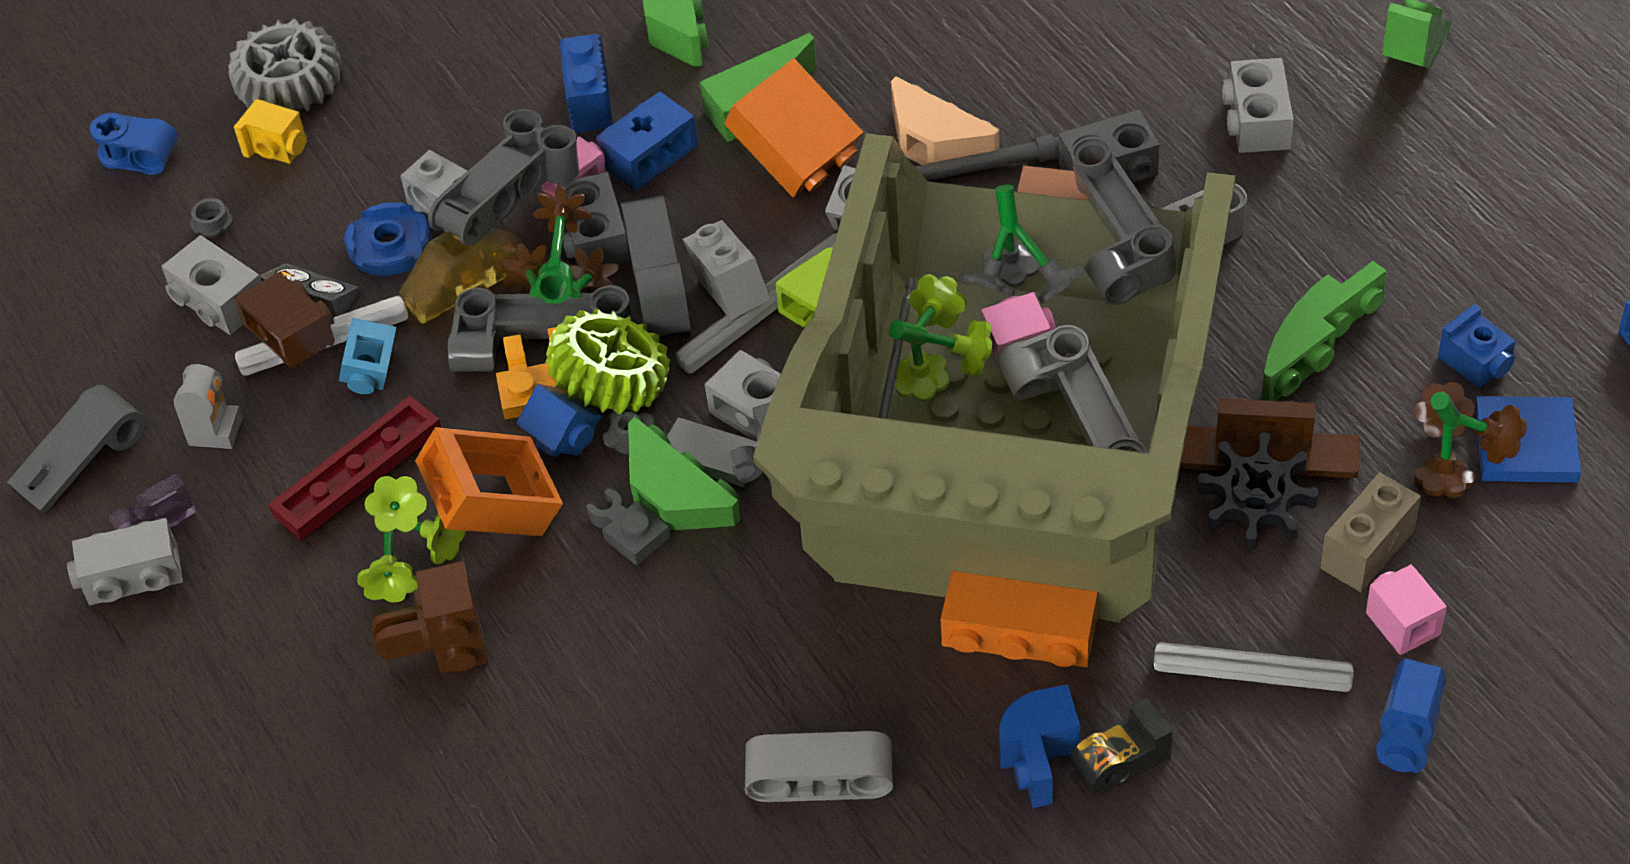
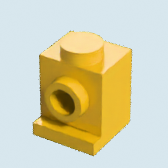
(271, 132)

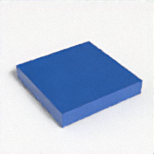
(1547, 448)

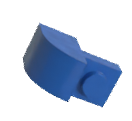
(1032, 732)

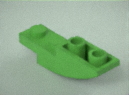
(1310, 328)

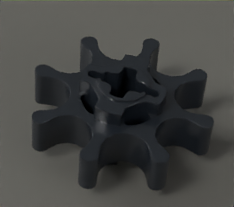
(1255, 506)

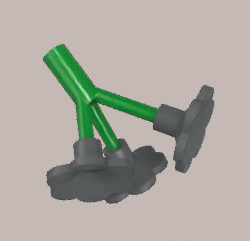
(1014, 260)

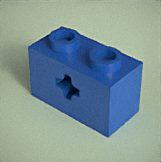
(648, 140)

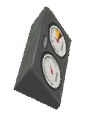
(334, 293)

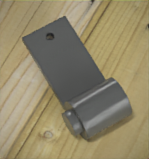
(92, 422)

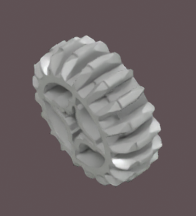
(285, 65)

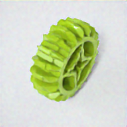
(607, 361)

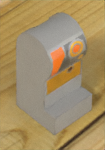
(203, 409)

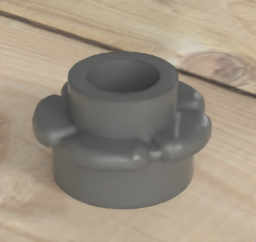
(210, 218)

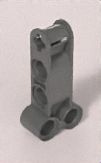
(506, 176)

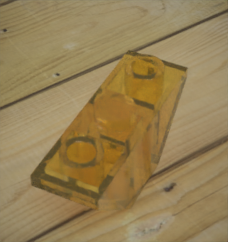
(452, 267)

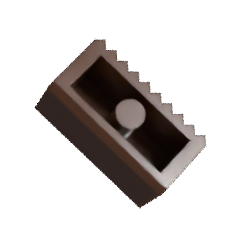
(286, 319)

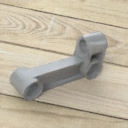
(1037, 367)

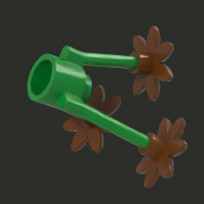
(554, 278)

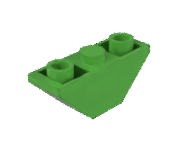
(675, 30)
(1415, 32)
(675, 483)

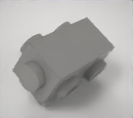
(125, 562)

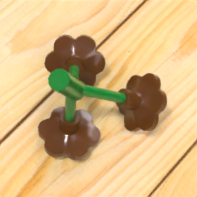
(1446, 415)

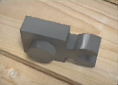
(631, 530)

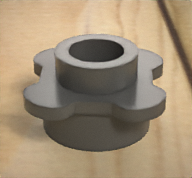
(618, 434)

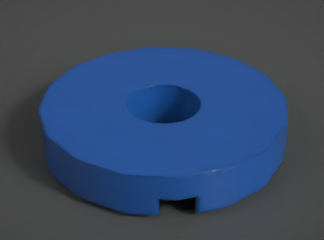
(387, 257)

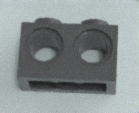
(1129, 140)
(605, 225)

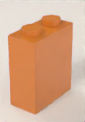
(794, 129)

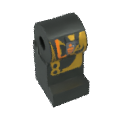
(1124, 749)

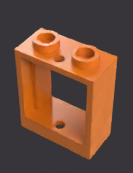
(456, 454)

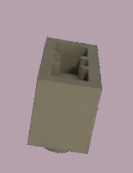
(1370, 532)

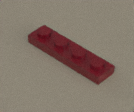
(354, 468)

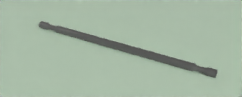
(896, 352)

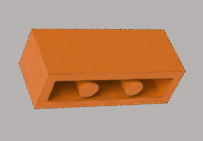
(1019, 619)

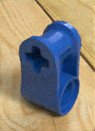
(136, 145)

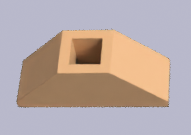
(937, 129)

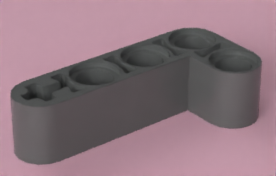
(655, 266)

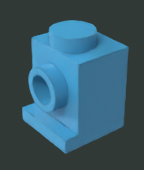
(366, 356)

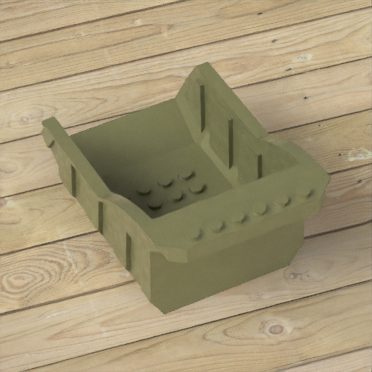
(974, 471)

